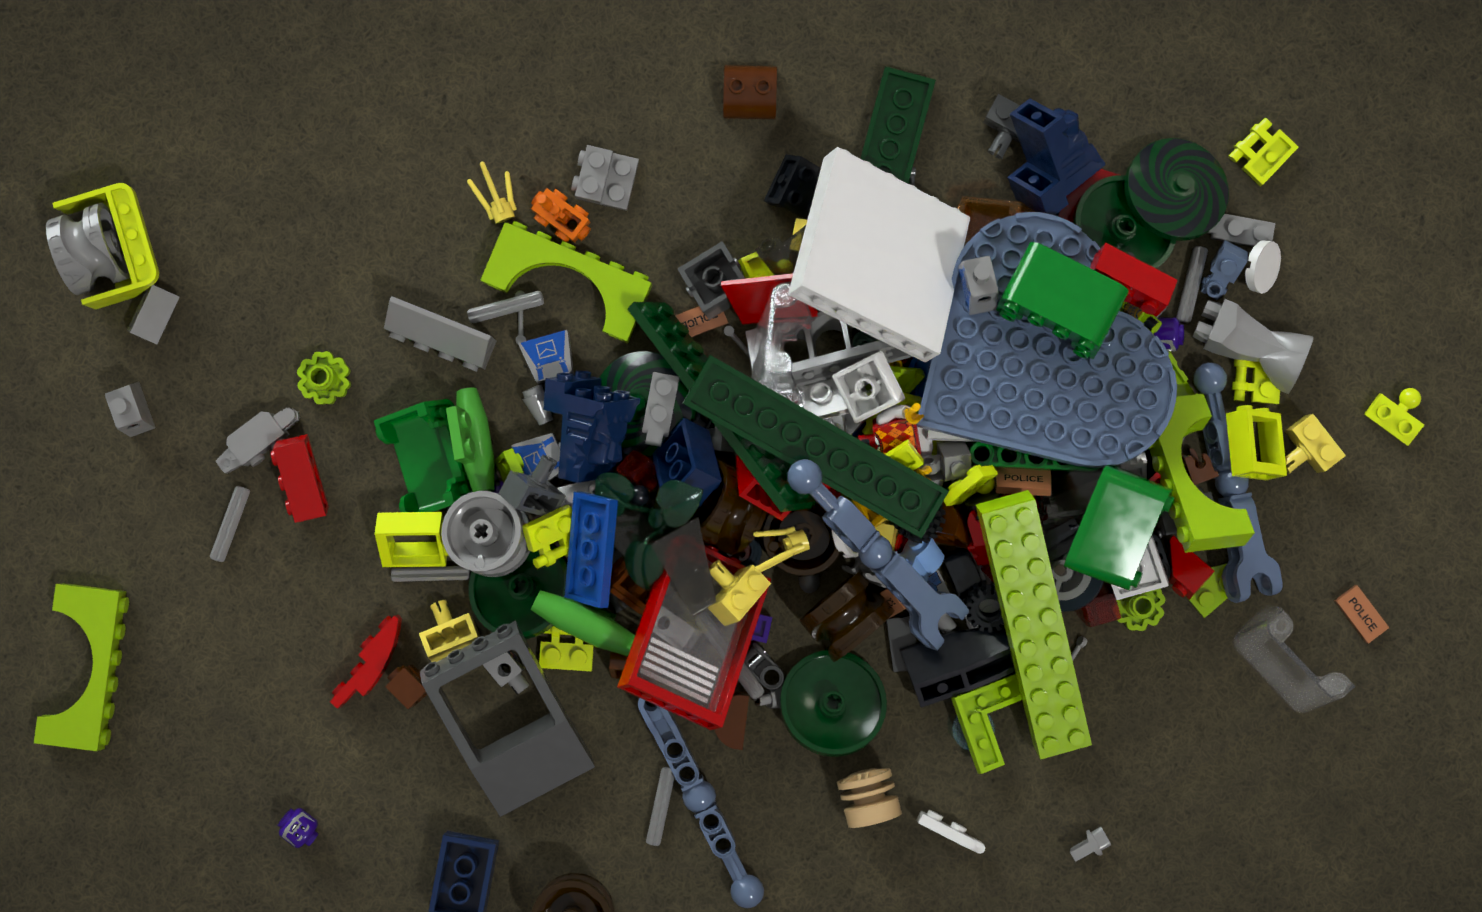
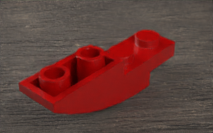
(377, 655)

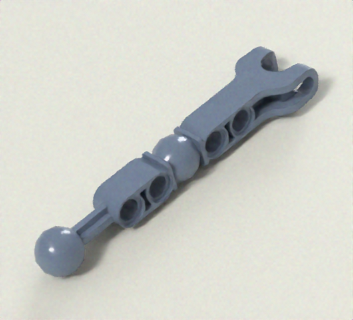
(876, 552)
(1247, 560)
(700, 798)

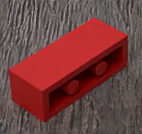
(1147, 286)
(299, 478)

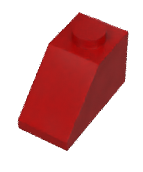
(1187, 569)

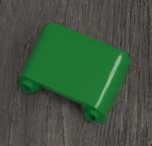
(425, 456)
(1118, 527)

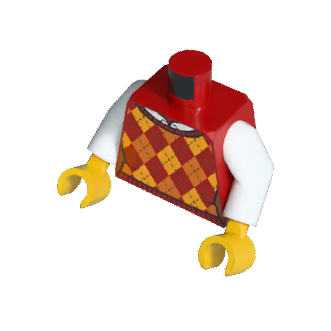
(893, 428)

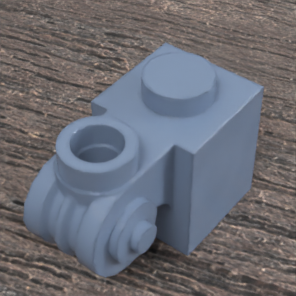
(1225, 268)

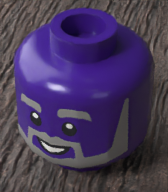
(1171, 333)
(298, 828)

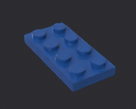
(591, 549)

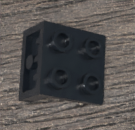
(794, 185)

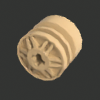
(870, 802)

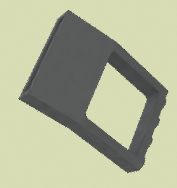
(530, 758)

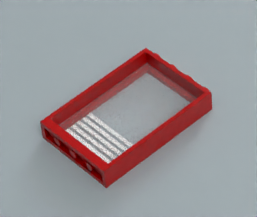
(687, 659)

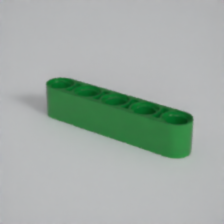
(1022, 461)

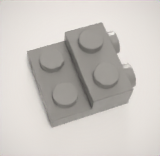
(605, 177)

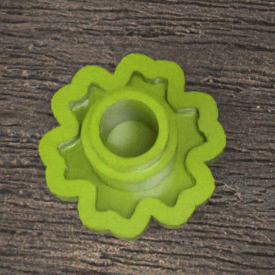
(323, 378)
(1141, 610)

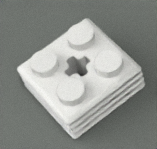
(872, 371)

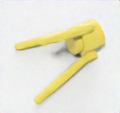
(501, 209)
(794, 544)

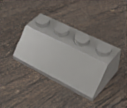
(439, 333)

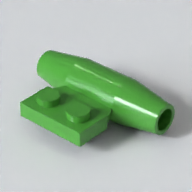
(472, 439)
(584, 622)

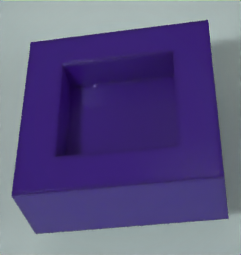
(762, 628)

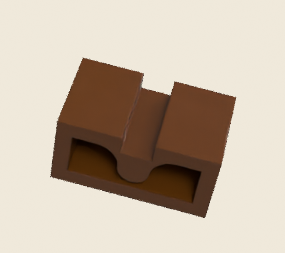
(406, 685)

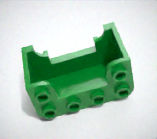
(1063, 297)

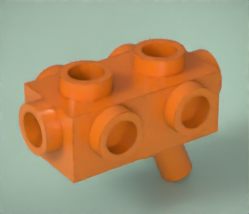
(554, 210)

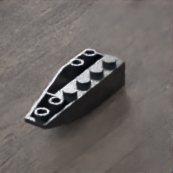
(960, 665)

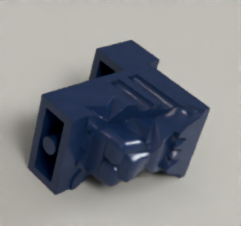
(1055, 156)
(591, 423)

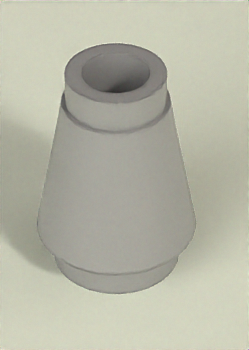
(534, 401)

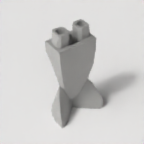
(1244, 338)

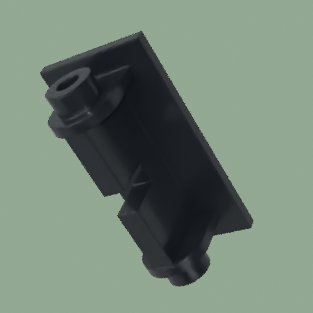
(1060, 539)

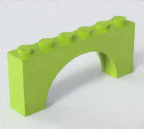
(522, 251)
(1198, 519)
(100, 616)

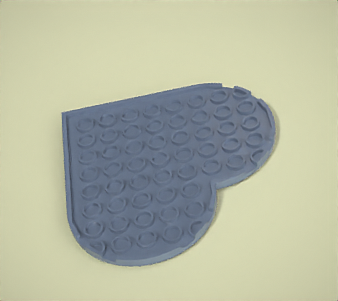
(1027, 386)

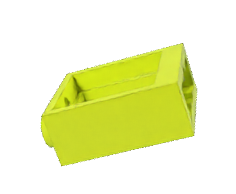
(1242, 443)
(410, 553)

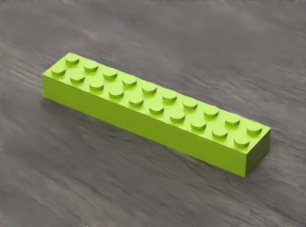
(1034, 623)

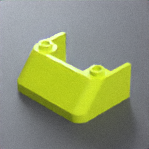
(132, 236)

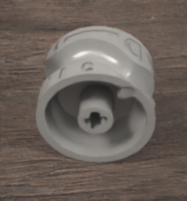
(86, 249)
(485, 534)

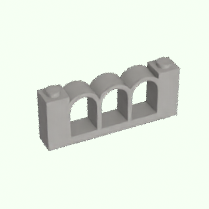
(824, 366)

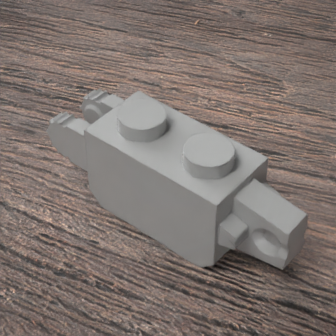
(256, 438)

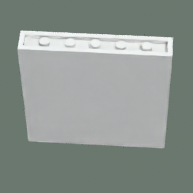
(879, 255)

